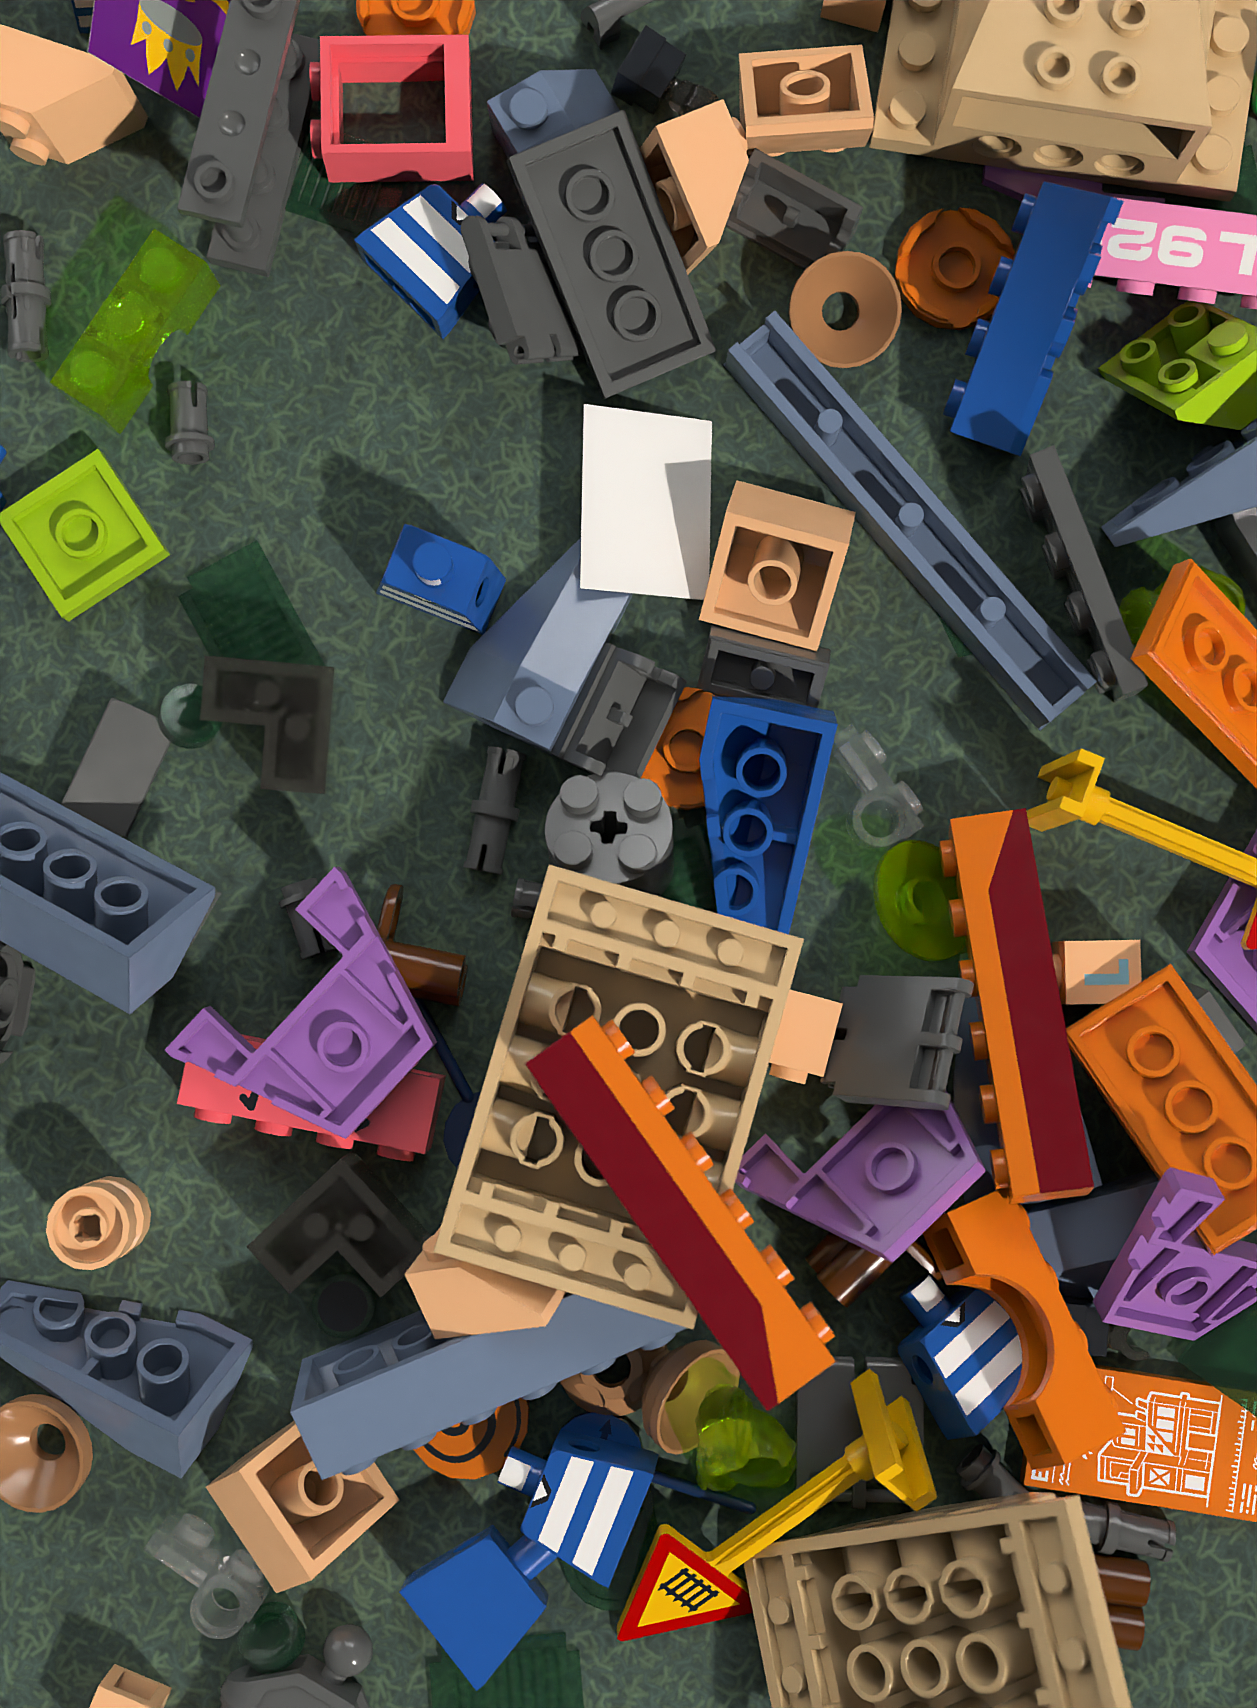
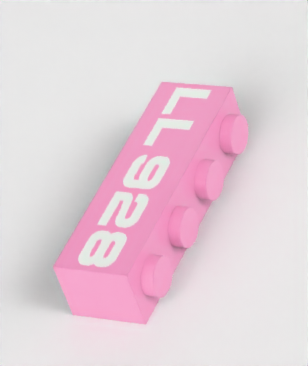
(1181, 248)

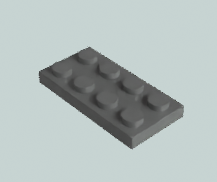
(611, 253)
(1073, 556)

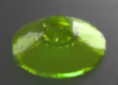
(914, 901)

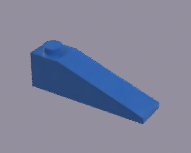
(762, 796)

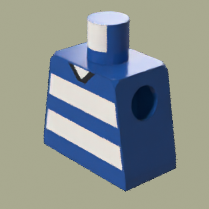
(424, 255)
(442, 579)
(960, 1355)
(582, 1498)

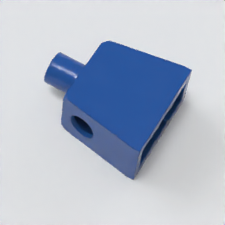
(480, 1599)

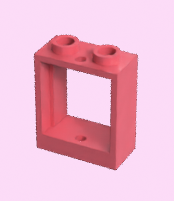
(393, 60)

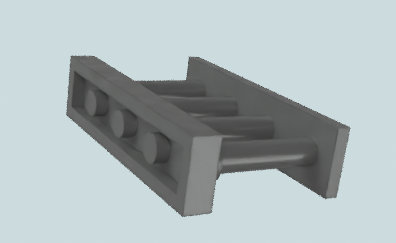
(251, 133)

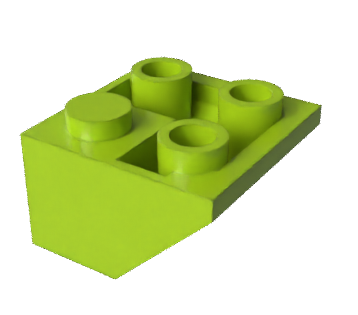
(1193, 367)

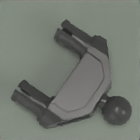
(307, 1680)

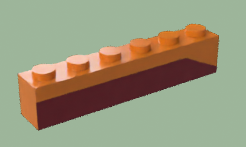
(1018, 1009)
(681, 1212)

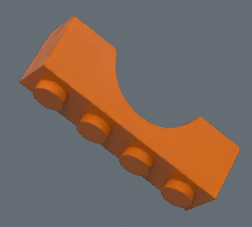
(1060, 1398)

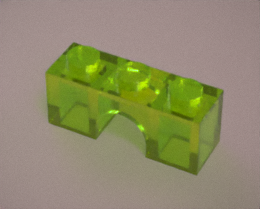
(112, 359)

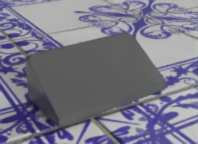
(762, 668)
(117, 767)

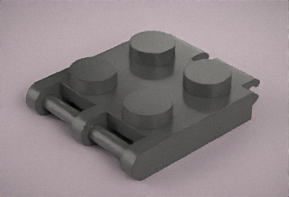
(519, 291)
(897, 1040)
(830, 1421)

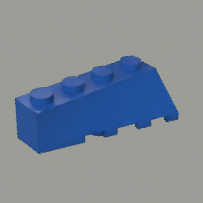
(1031, 315)

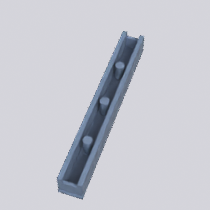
(908, 521)

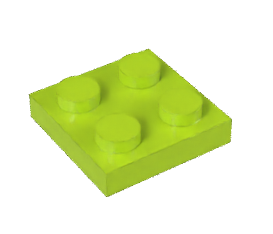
(83, 535)

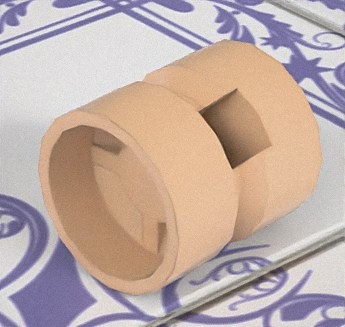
(98, 1222)

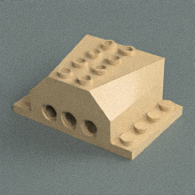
(1074, 88)
(701, 1013)
(939, 1611)

